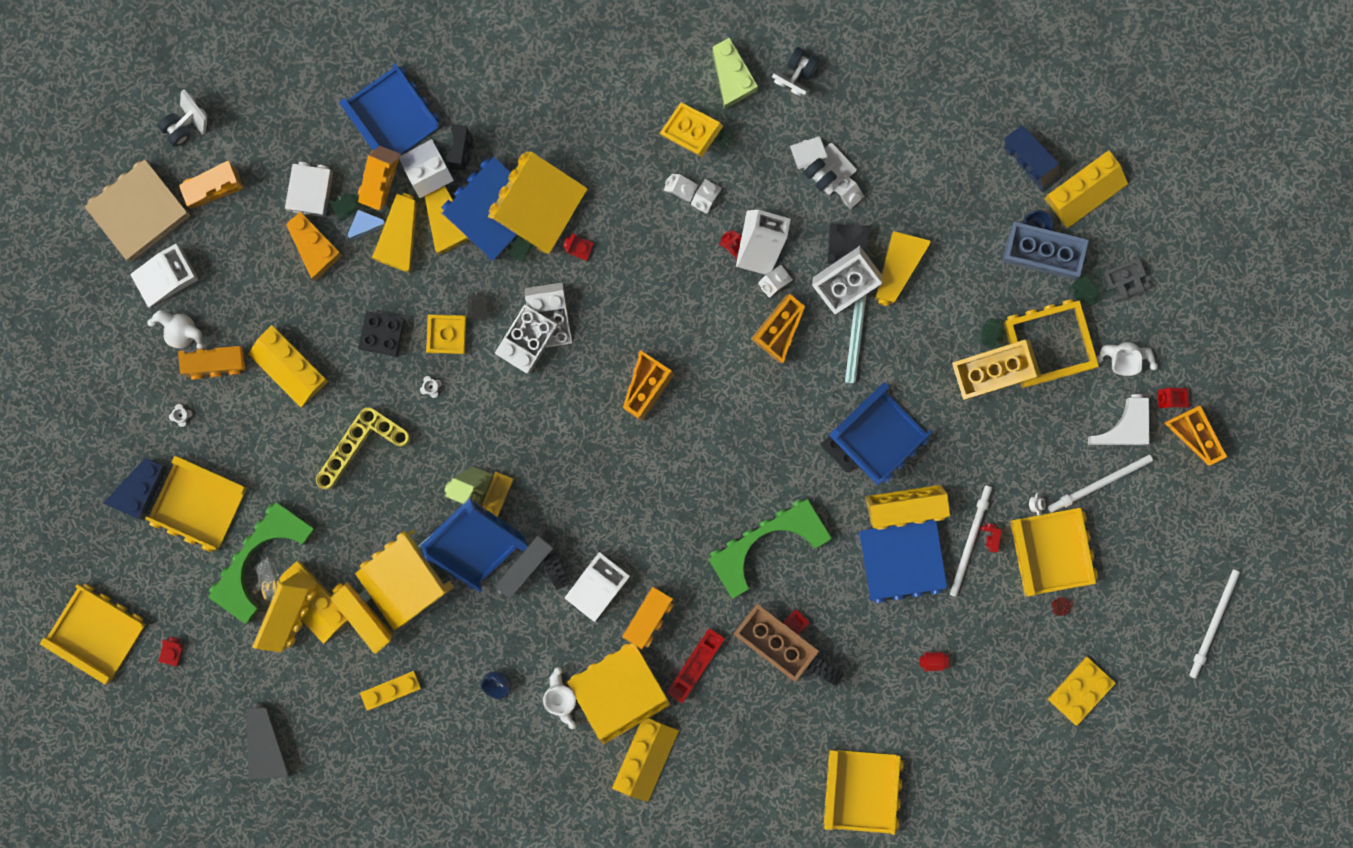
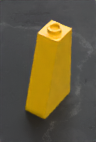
(445, 234)
(397, 237)
(900, 261)
(361, 617)

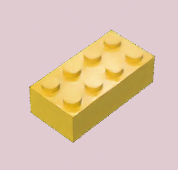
(996, 369)

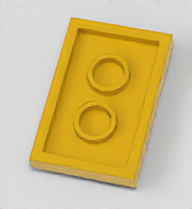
(691, 129)
(1081, 691)

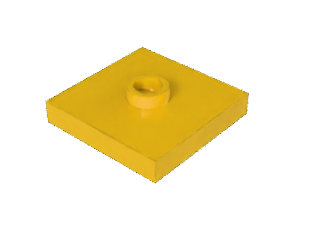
(446, 334)

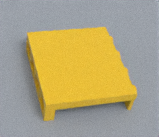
(537, 201)
(197, 504)
(1053, 552)
(401, 581)
(94, 633)
(618, 693)
(862, 791)

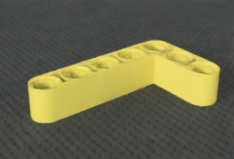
(356, 443)

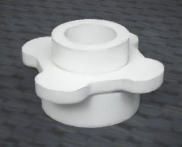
(425, 387)
(180, 410)
(1037, 504)

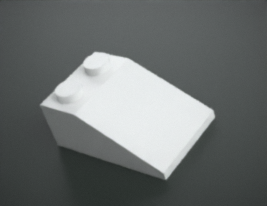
(425, 168)

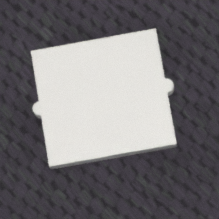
(808, 151)

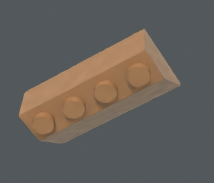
(776, 642)

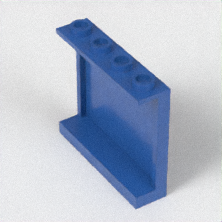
(391, 112)
(471, 208)
(880, 435)
(472, 544)
(903, 561)

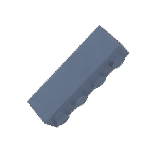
(1045, 251)

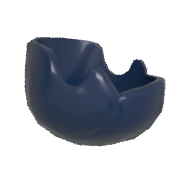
(1039, 217)
(490, 688)

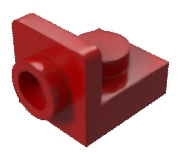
(731, 242)
(578, 247)
(1173, 398)
(993, 540)
(796, 621)
(171, 651)

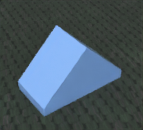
(364, 224)

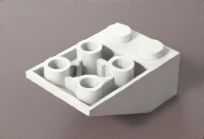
(762, 241)
(164, 275)
(551, 303)
(526, 339)
(597, 586)

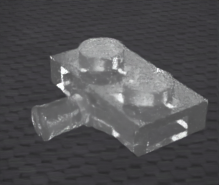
(267, 578)

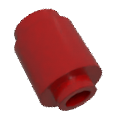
(934, 661)

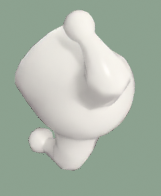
(178, 329)
(1127, 358)
(560, 699)

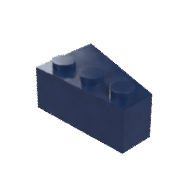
(1033, 158)
(138, 489)

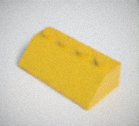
(1087, 189)
(287, 366)
(908, 506)
(286, 613)
(323, 615)
(645, 759)

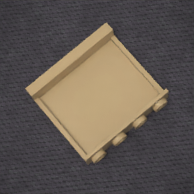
(136, 210)

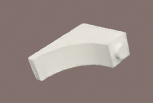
(1131, 428)

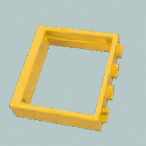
(1050, 310)

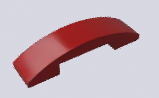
(695, 665)

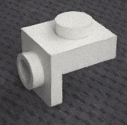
(680, 186)
(848, 191)
(705, 196)
(774, 281)

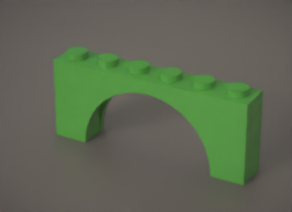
(799, 520)
(231, 589)

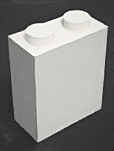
(309, 189)

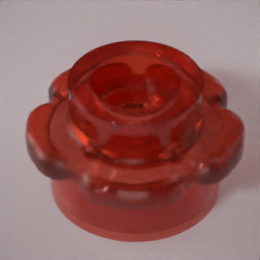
(1065, 606)

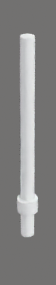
(1067, 500)
(982, 506)
(1200, 658)

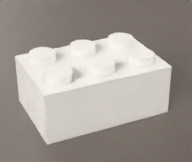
(847, 280)

